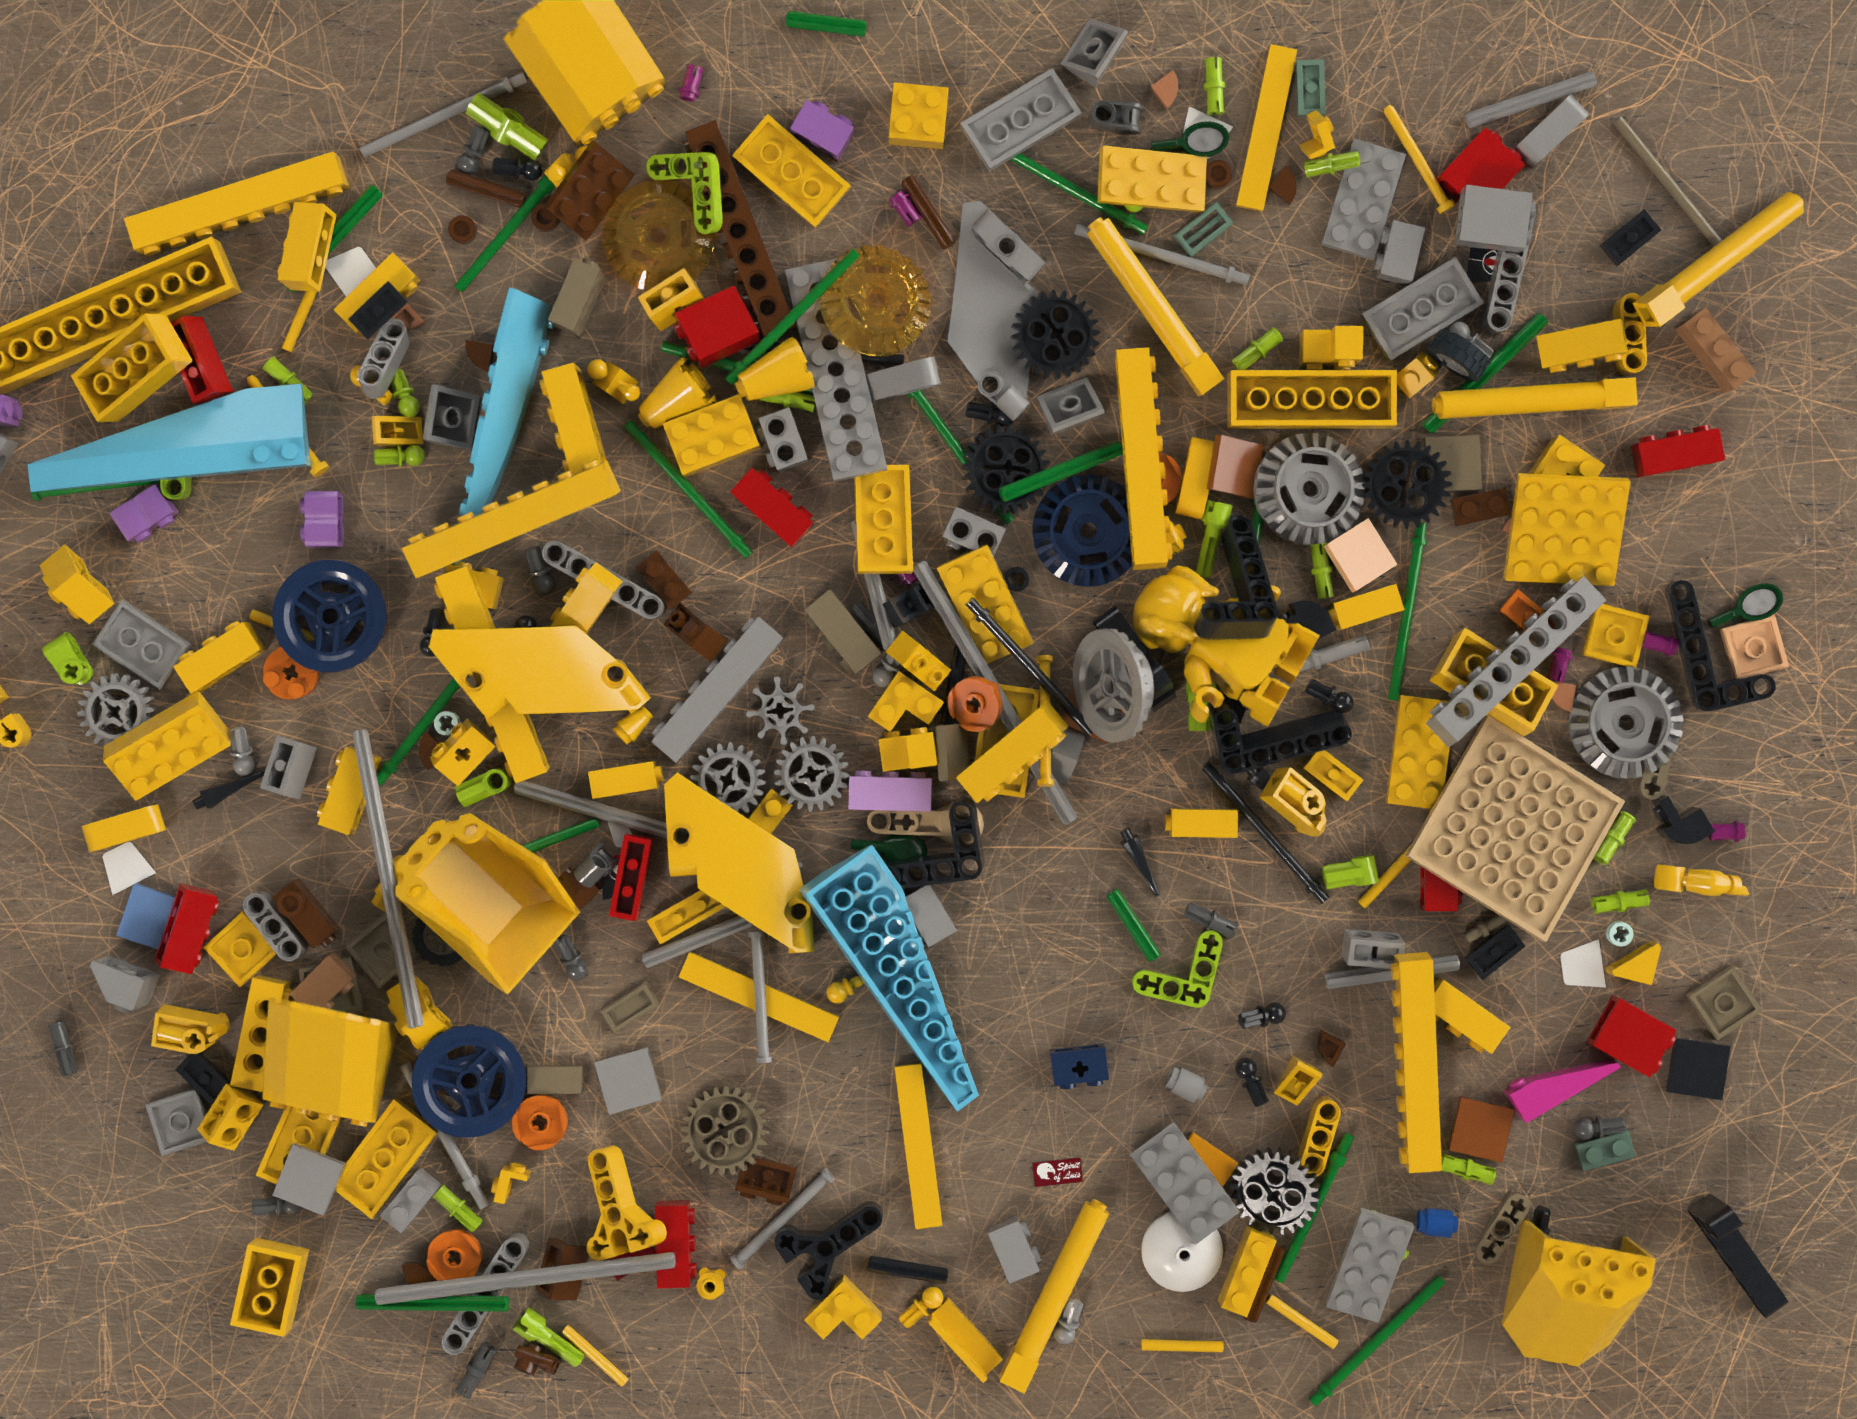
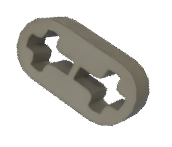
(1660, 780)

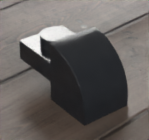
(908, 605)

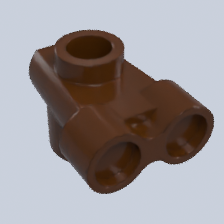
(531, 1357)

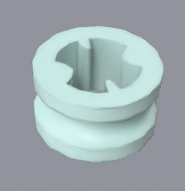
(438, 724)
(1611, 930)

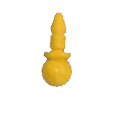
(838, 991)

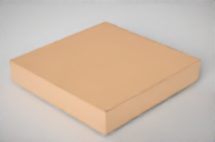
(1360, 555)
(1754, 647)

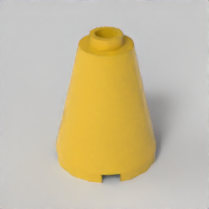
(776, 373)
(677, 394)

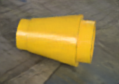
(632, 725)

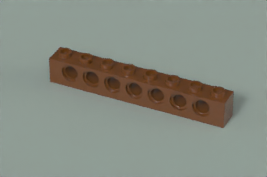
(709, 138)

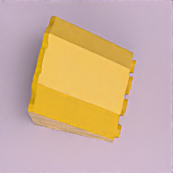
(584, 63)
(484, 897)
(326, 1061)
(1571, 1296)

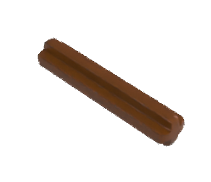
(485, 188)
(928, 212)
(1266, 1283)

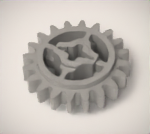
(108, 704)
(741, 785)
(815, 786)

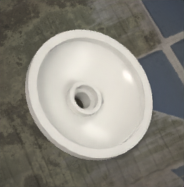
(1161, 1252)

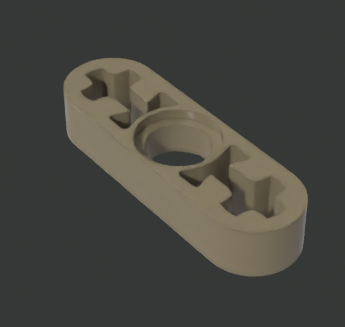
(1519, 1215)

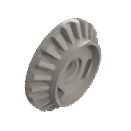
(1284, 468)
(1107, 657)
(1594, 712)

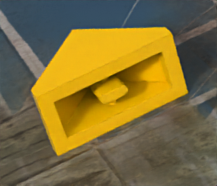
(397, 430)
(1638, 964)
(1297, 1080)

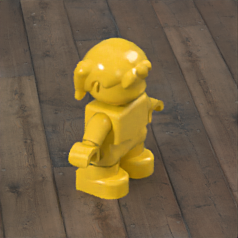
(1166, 620)

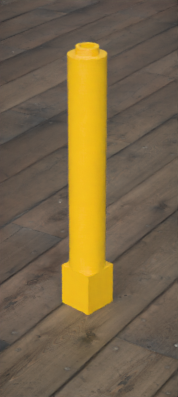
(1668, 300)
(1194, 363)
(1536, 399)
(1025, 1354)

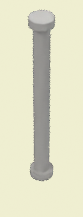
(760, 996)
(739, 1259)

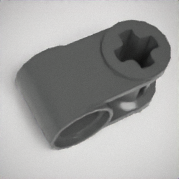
(1118, 117)
(595, 866)

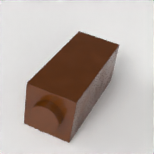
(314, 921)

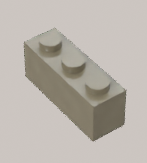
(841, 632)

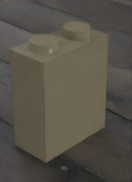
(577, 297)

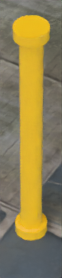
(1045, 761)

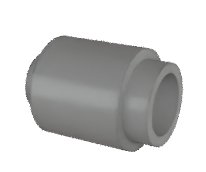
(1186, 1084)

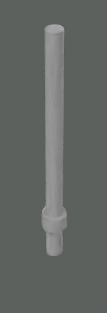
(470, 1181)

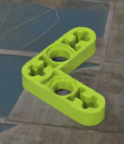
(696, 172)
(1194, 980)

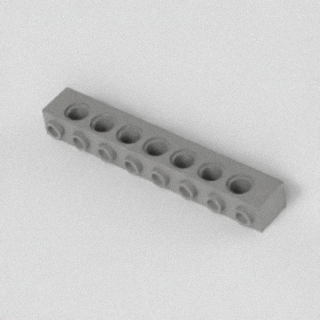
(1584, 600)

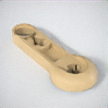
(927, 823)

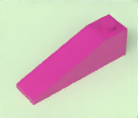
(1544, 1091)

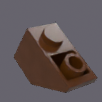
(695, 632)

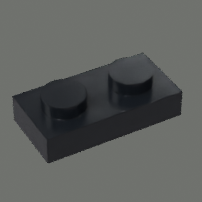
(1630, 237)
(378, 310)
(1494, 951)
(203, 1076)

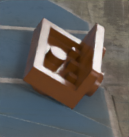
(767, 1180)

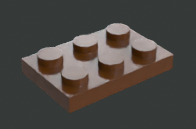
(589, 190)

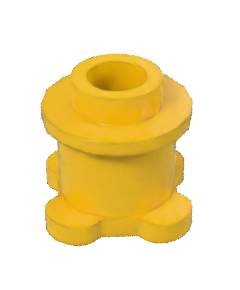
(713, 1276)

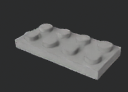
(1020, 119)
(1363, 201)
(1422, 309)
(1185, 1183)
(1369, 1264)

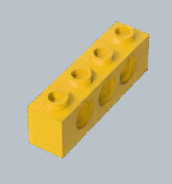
(245, 1072)

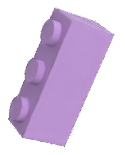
(890, 791)

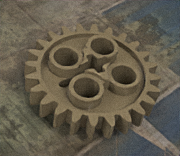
(735, 1152)

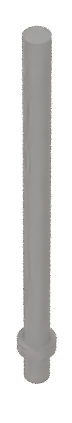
(506, 85)
(1178, 259)

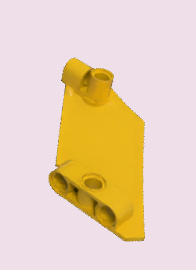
(536, 670)
(737, 863)

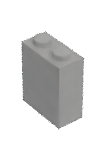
(1494, 219)

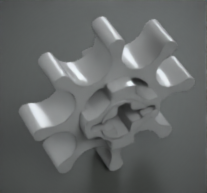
(779, 697)

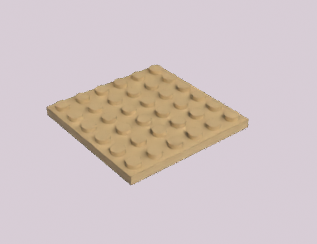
(1515, 828)

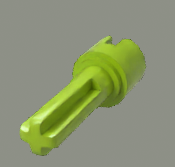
(1215, 518)
(533, 1327)

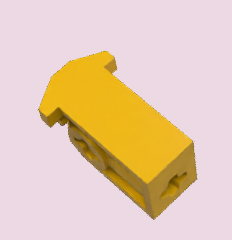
(1296, 801)
(187, 1029)

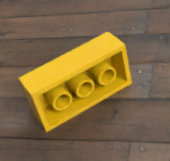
(131, 368)
(572, 416)
(1518, 709)
(166, 745)
(1008, 756)

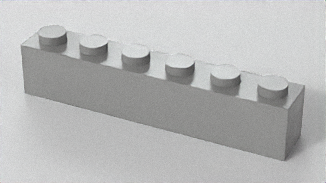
(717, 689)

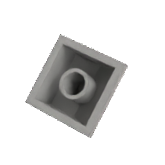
(124, 983)

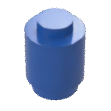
(1436, 1222)

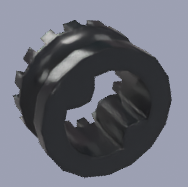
(1017, 570)

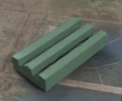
(1185, 244)

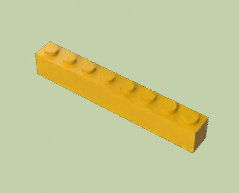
(236, 203)
(1141, 459)
(510, 519)
(514, 731)
(1417, 1062)

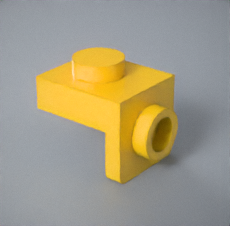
(1322, 141)
(1417, 374)
(503, 1183)

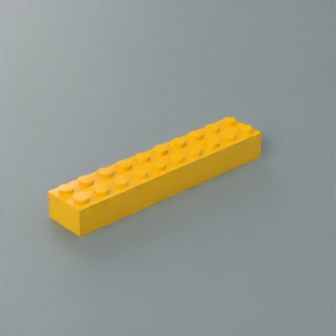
(94, 318)

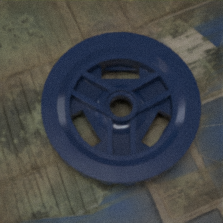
(1062, 551)
(303, 596)
(477, 1112)

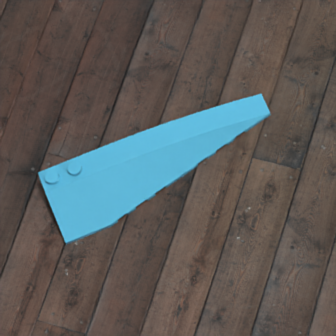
(519, 351)
(223, 436)
(878, 935)

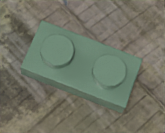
(1310, 87)
(1604, 1151)

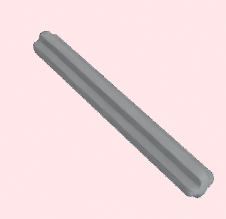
(1530, 99)
(877, 599)
(695, 941)
(1373, 975)

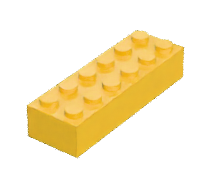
(1311, 399)

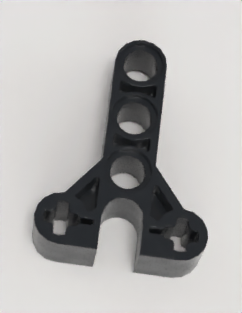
(1162, 683)
(807, 1242)

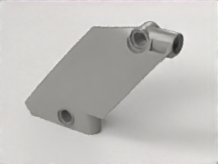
(984, 305)

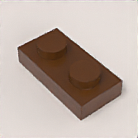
(1480, 507)
(664, 580)

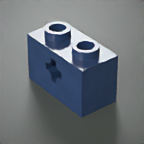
(1090, 1055)

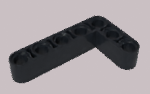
(1256, 607)
(1702, 657)
(1274, 744)
(954, 859)
(1720, 1228)

